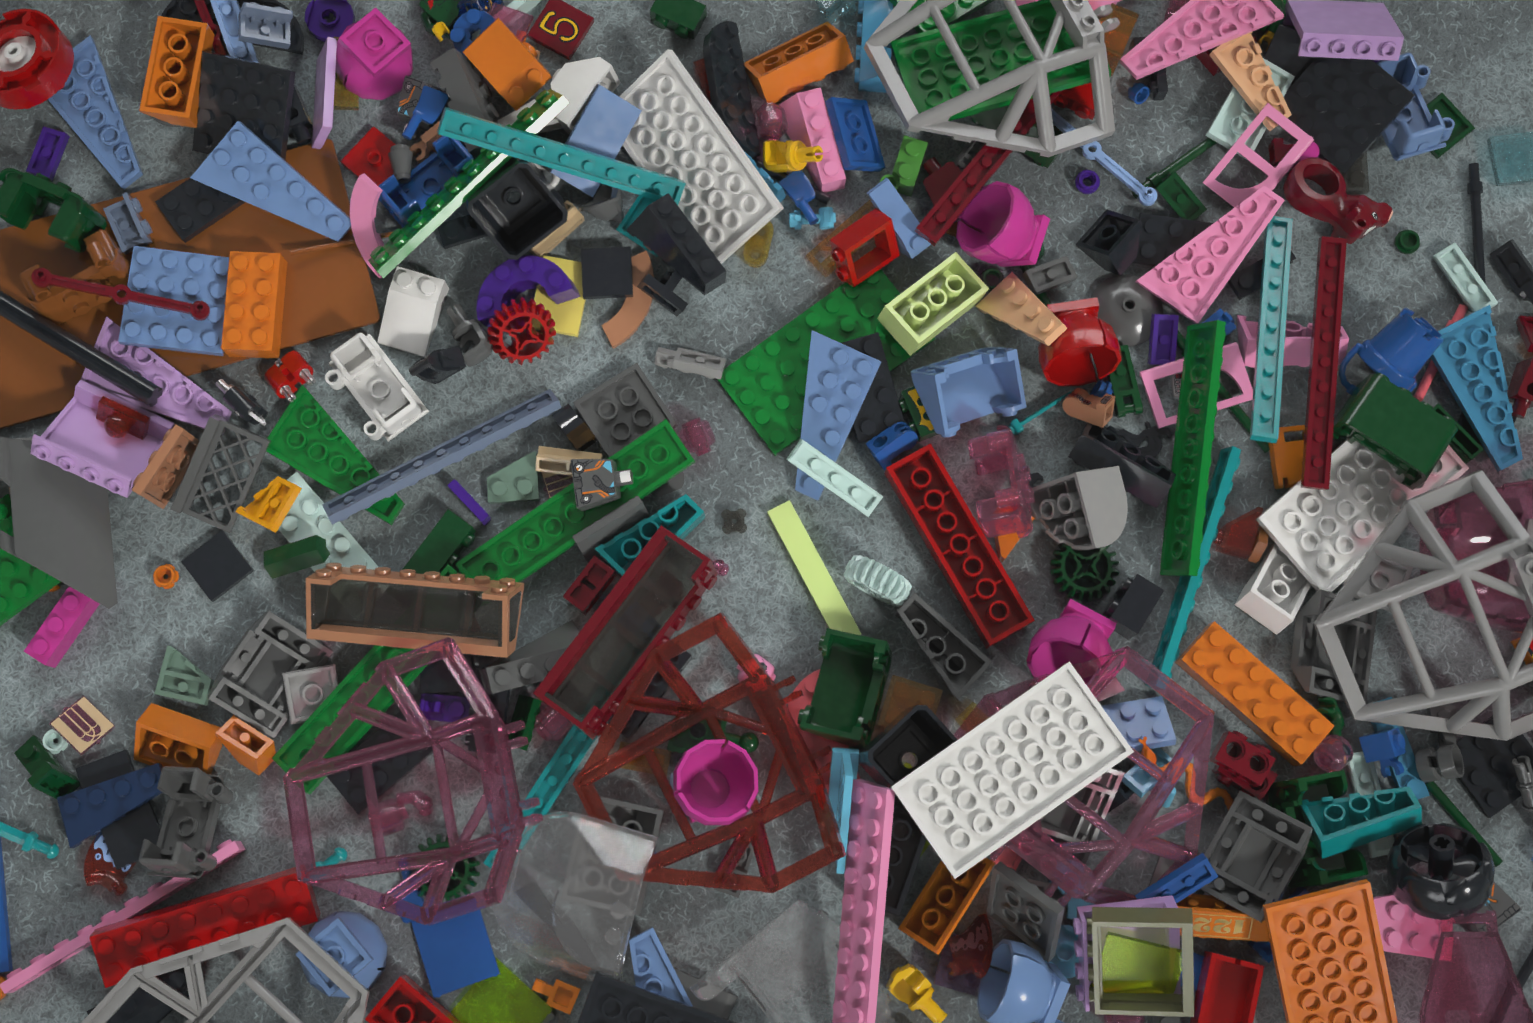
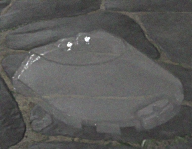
(575, 893)

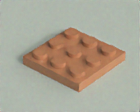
(166, 467)

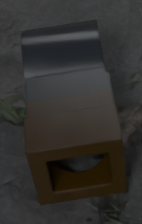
(574, 428)

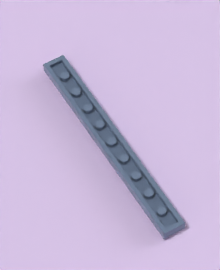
(441, 456)

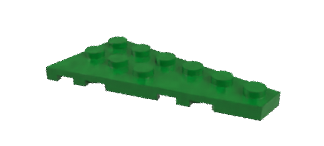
(321, 450)

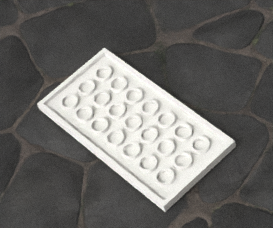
(690, 142)
(1334, 528)
(1012, 769)

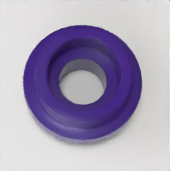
(1090, 175)

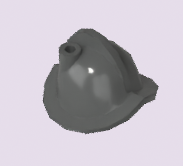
(605, 204)

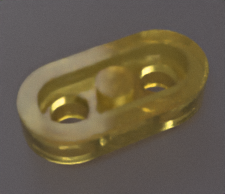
(759, 244)

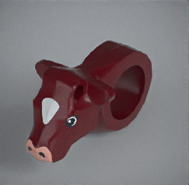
(1349, 215)

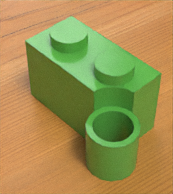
(907, 165)

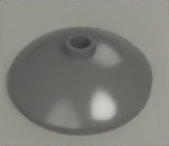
(1129, 325)

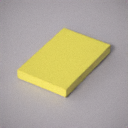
(569, 313)

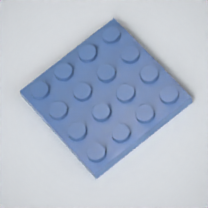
(181, 278)

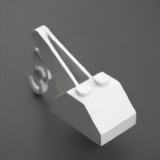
(576, 83)

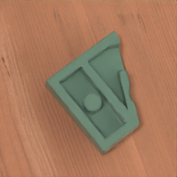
(515, 482)
(182, 679)

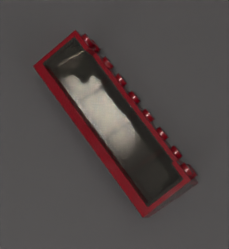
(628, 624)

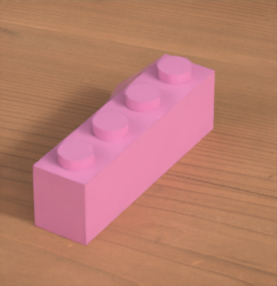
(811, 124)
(1296, 347)

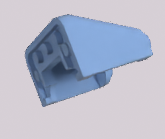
(970, 387)

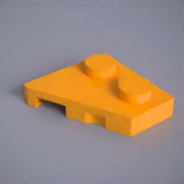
(271, 504)

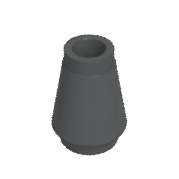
(401, 162)

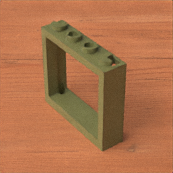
(1141, 1003)

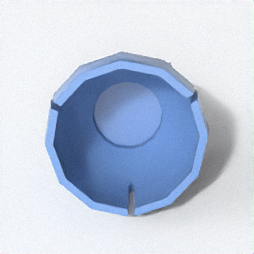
(354, 944)
(1027, 994)

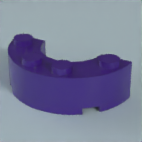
(517, 276)

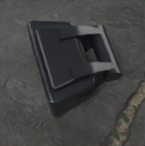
(439, 365)

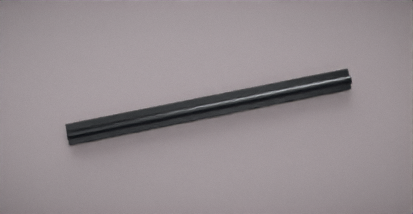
(79, 350)

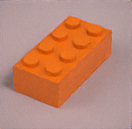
(254, 304)

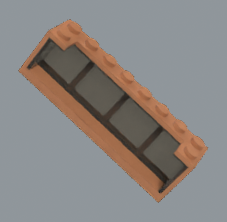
(413, 609)

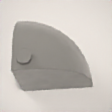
(1083, 508)

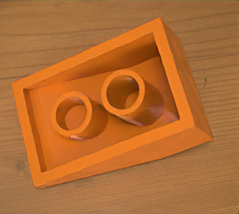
(507, 64)

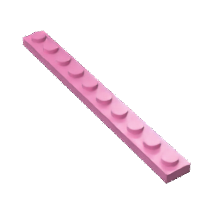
(133, 908)

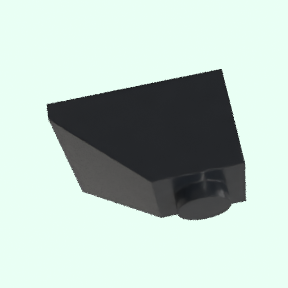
(1112, 241)

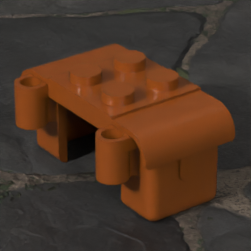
(62, 304)

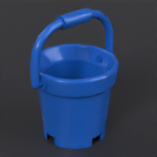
(1396, 350)

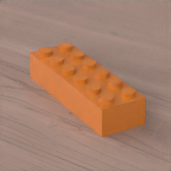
(1254, 694)

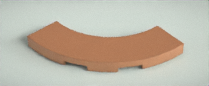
(635, 308)

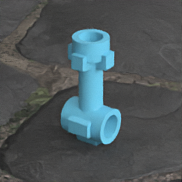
(826, 219)

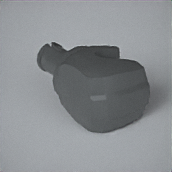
(470, 333)

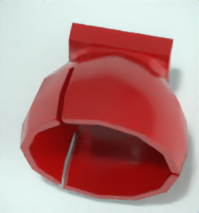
(1069, 358)

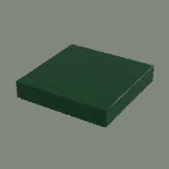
(1462, 125)

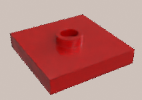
(370, 157)

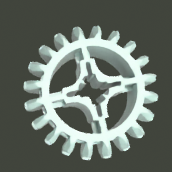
(877, 580)

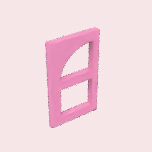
(1234, 195)
(1232, 365)

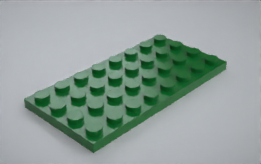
(991, 49)
(772, 377)

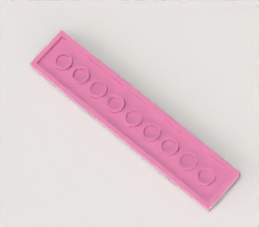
(863, 903)

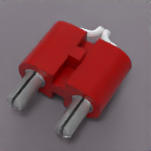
(284, 378)

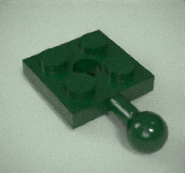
(685, 740)

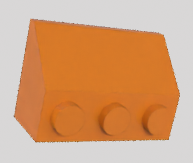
(175, 740)

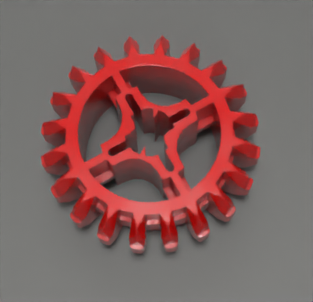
(537, 339)

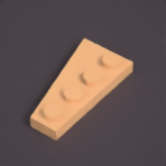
(1248, 73)
(1020, 309)

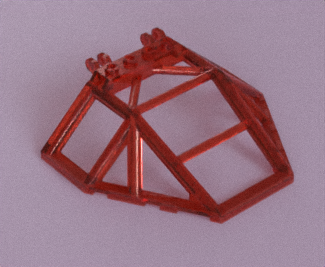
(775, 722)

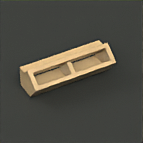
(574, 219)
(558, 460)

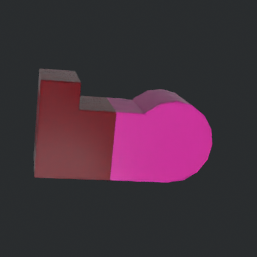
(1278, 150)

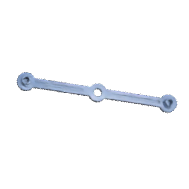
(1146, 195)

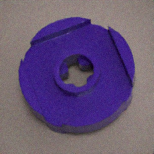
(318, 25)

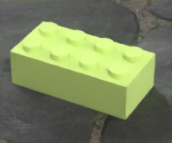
(932, 303)

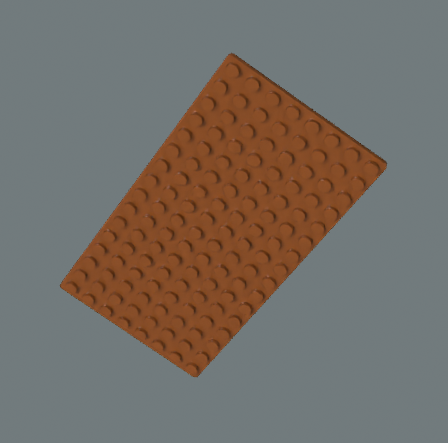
(323, 290)

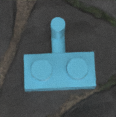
(1141, 782)

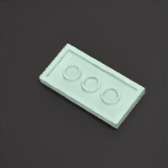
(1237, 115)

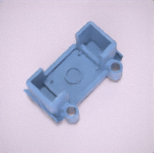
(1414, 128)

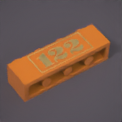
(1219, 920)

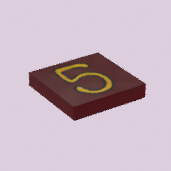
(561, 28)

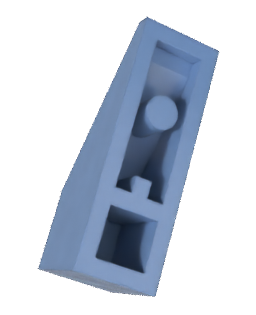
(889, 201)

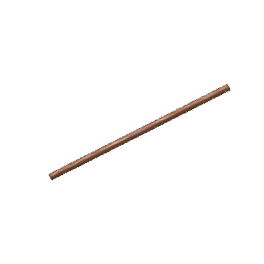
(331, 245)

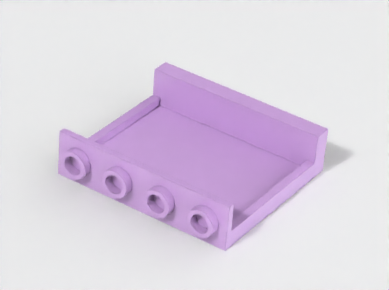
(1344, 29)
(83, 447)
(1163, 936)

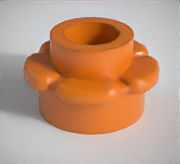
(161, 571)

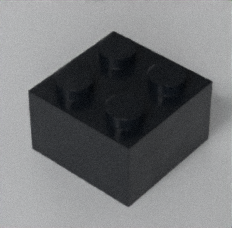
(1133, 606)

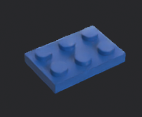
(855, 134)

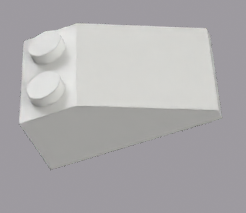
(412, 311)
(1274, 591)

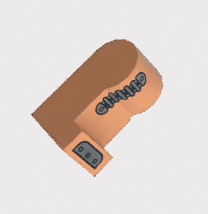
(1089, 407)

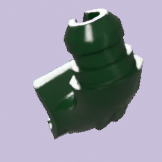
(1330, 708)

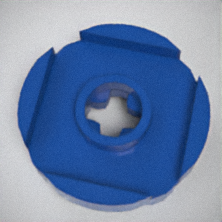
(466, 25)

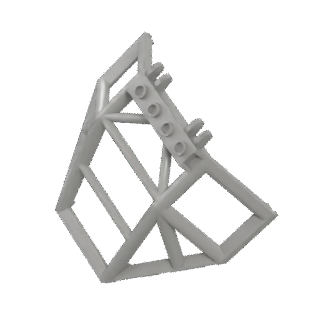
(1086, 34)
(1441, 569)
(200, 1008)

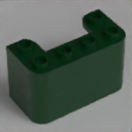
(1395, 427)

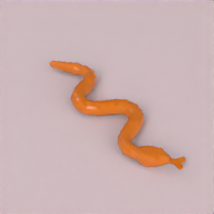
(1209, 795)

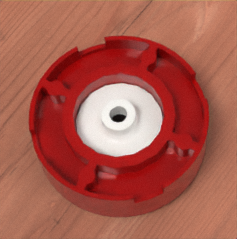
(32, 59)

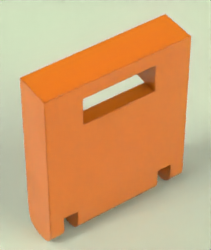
(1287, 458)

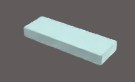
(1464, 278)

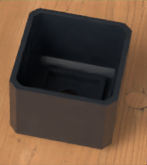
(523, 223)
(913, 732)

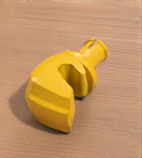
(788, 155)
(915, 990)

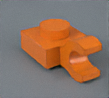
(560, 995)

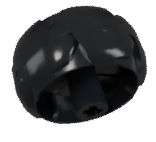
(1447, 852)

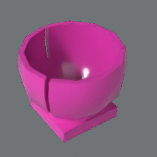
(373, 57)
(1007, 227)
(1073, 637)
(715, 782)

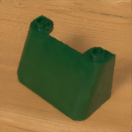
(848, 688)
(1314, 870)

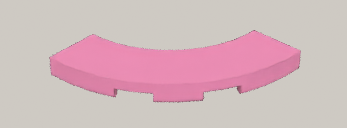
(362, 215)

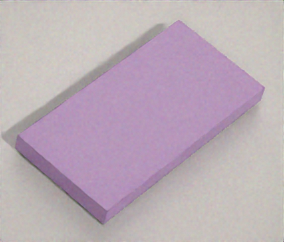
(324, 93)

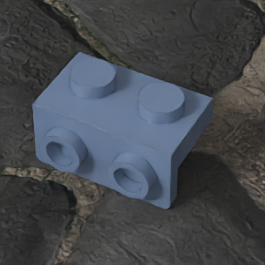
(264, 25)
(128, 224)

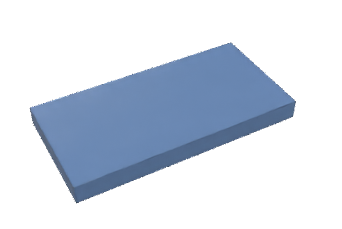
(600, 130)

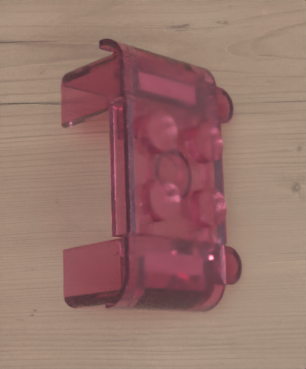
(1010, 507)

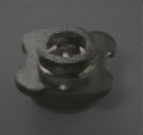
(739, 516)

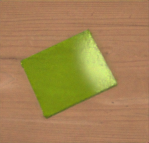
(1139, 966)
(501, 1001)

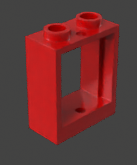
(875, 225)

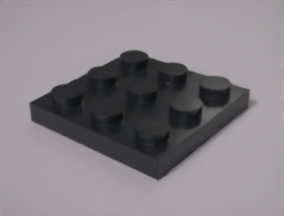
(1490, 771)

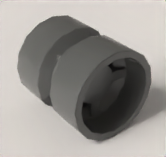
(1443, 762)

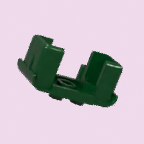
(28, 195)

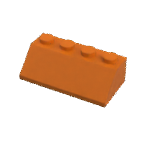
(799, 62)
(175, 71)
(943, 904)

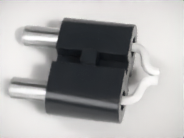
(243, 403)

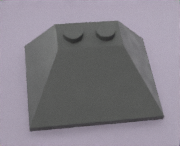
(1308, 655)
(252, 676)
(1067, 825)
(1255, 855)

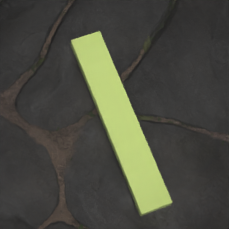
(812, 569)

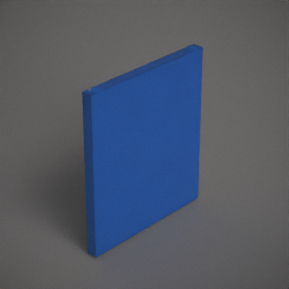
(456, 952)

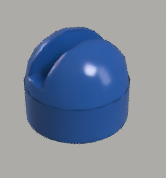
(1139, 88)

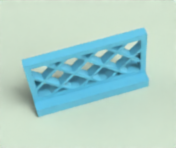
(842, 772)

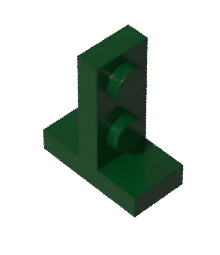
(45, 770)

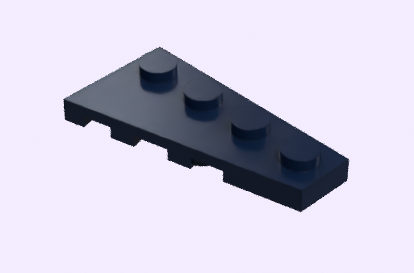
(101, 804)

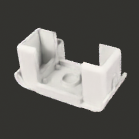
(376, 386)

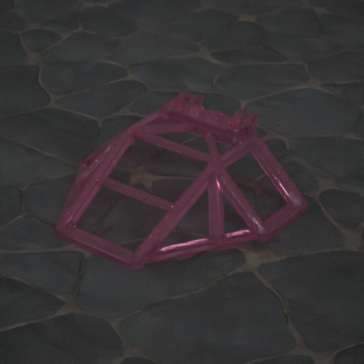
(493, 762)
(1055, 858)

